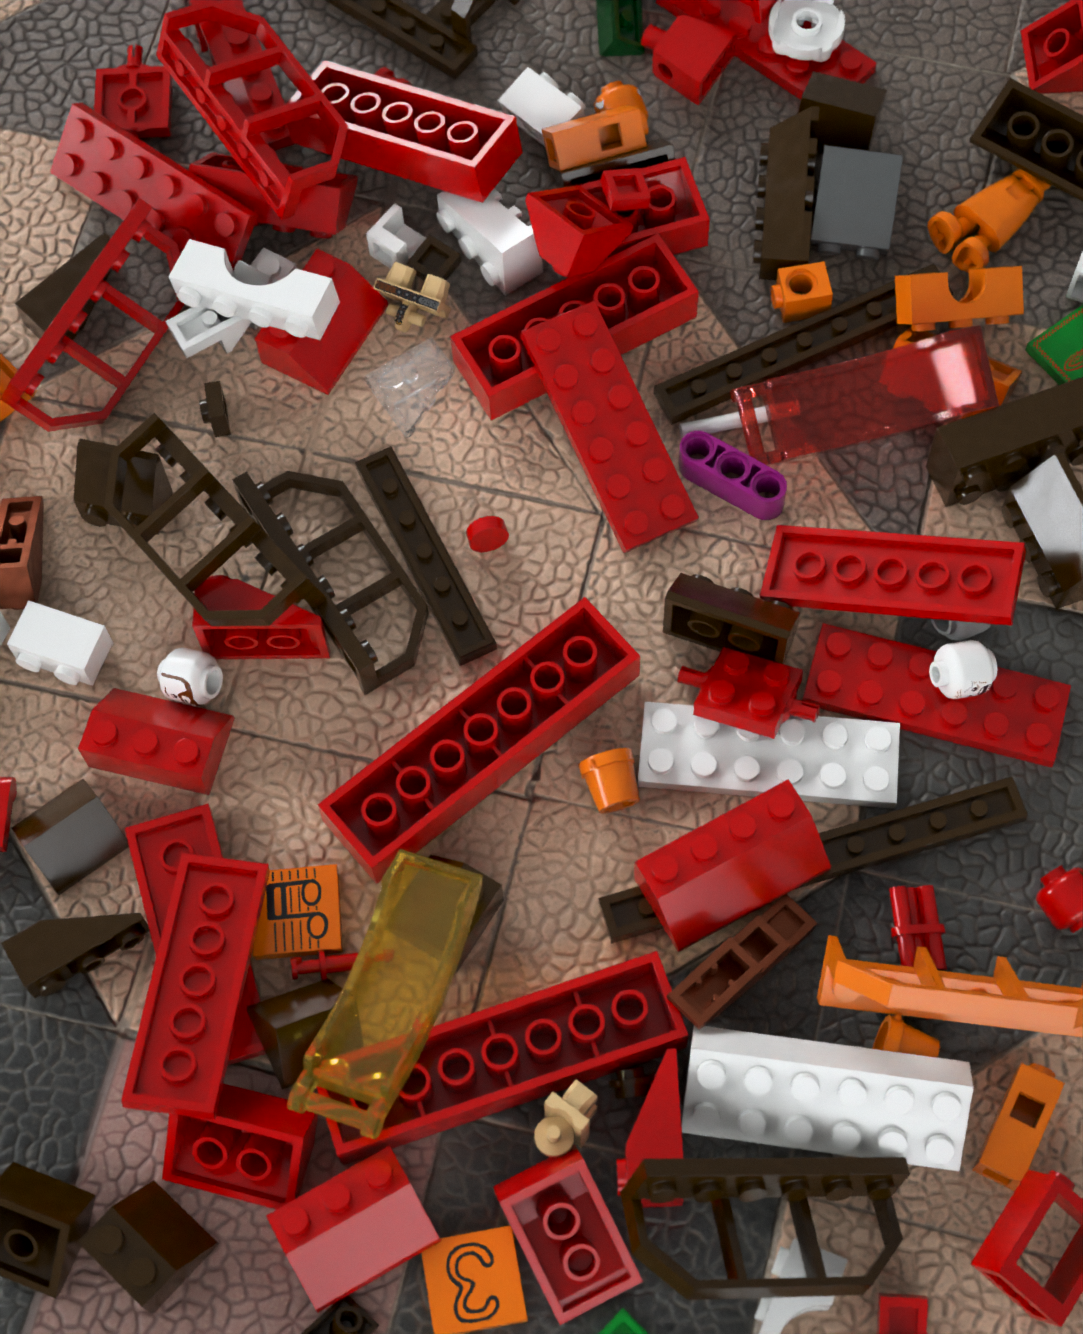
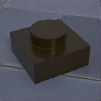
(435, 259)
(215, 409)

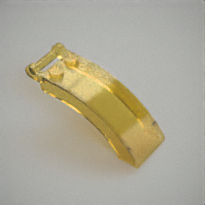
(390, 992)

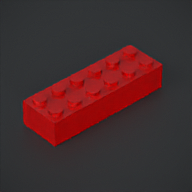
(412, 132)
(636, 291)

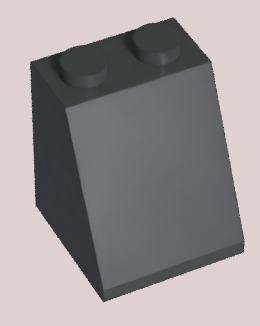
(856, 202)

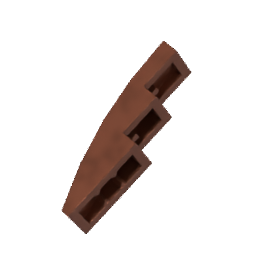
(741, 961)

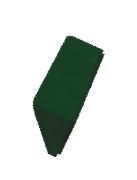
(620, 27)

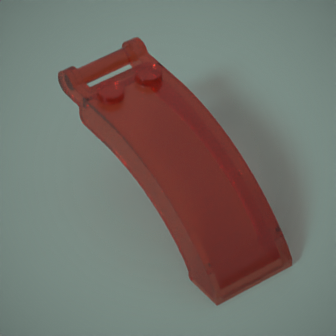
(870, 397)

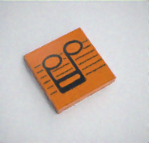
(300, 913)

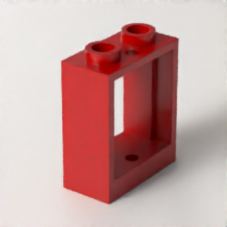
(1012, 1234)

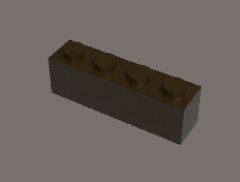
(786, 194)

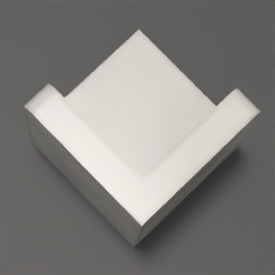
(392, 239)

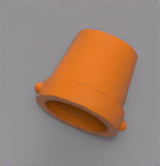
(611, 779)
(902, 1038)

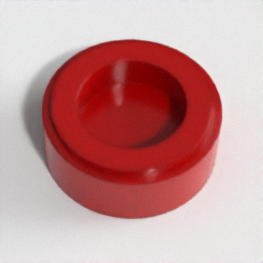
(487, 534)

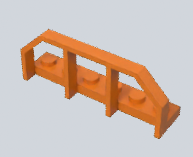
(949, 995)

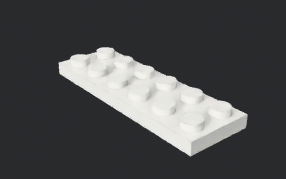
(823, 760)

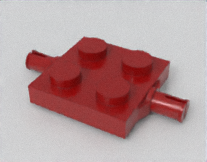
(136, 96)
(748, 693)

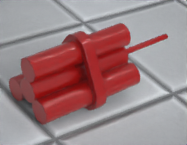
(917, 924)

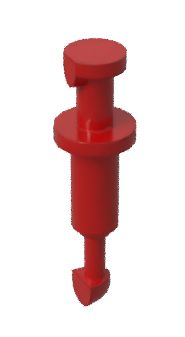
(323, 964)

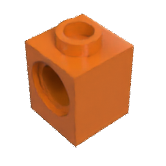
(806, 278)

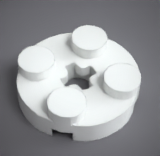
(806, 43)

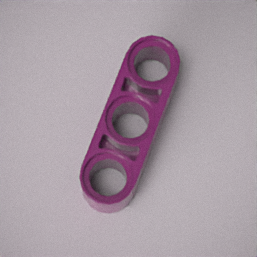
(723, 459)

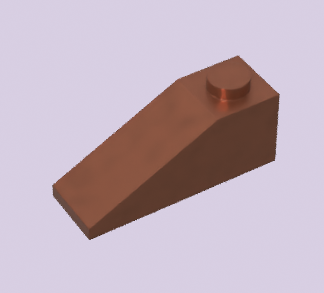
(20, 551)

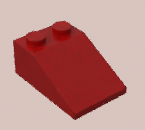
(291, 636)
(657, 1127)
(567, 1234)

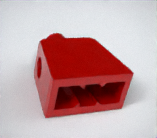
(690, 55)

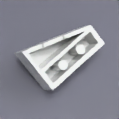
(493, 238)

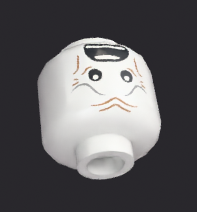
(963, 669)

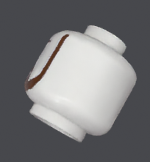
(189, 677)

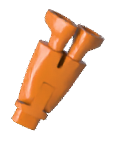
(995, 210)

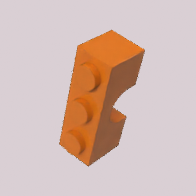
(991, 295)

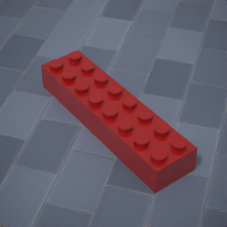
(480, 738)
(525, 1053)

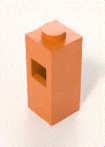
(595, 137)
(1019, 1125)

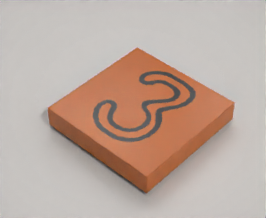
(474, 1282)

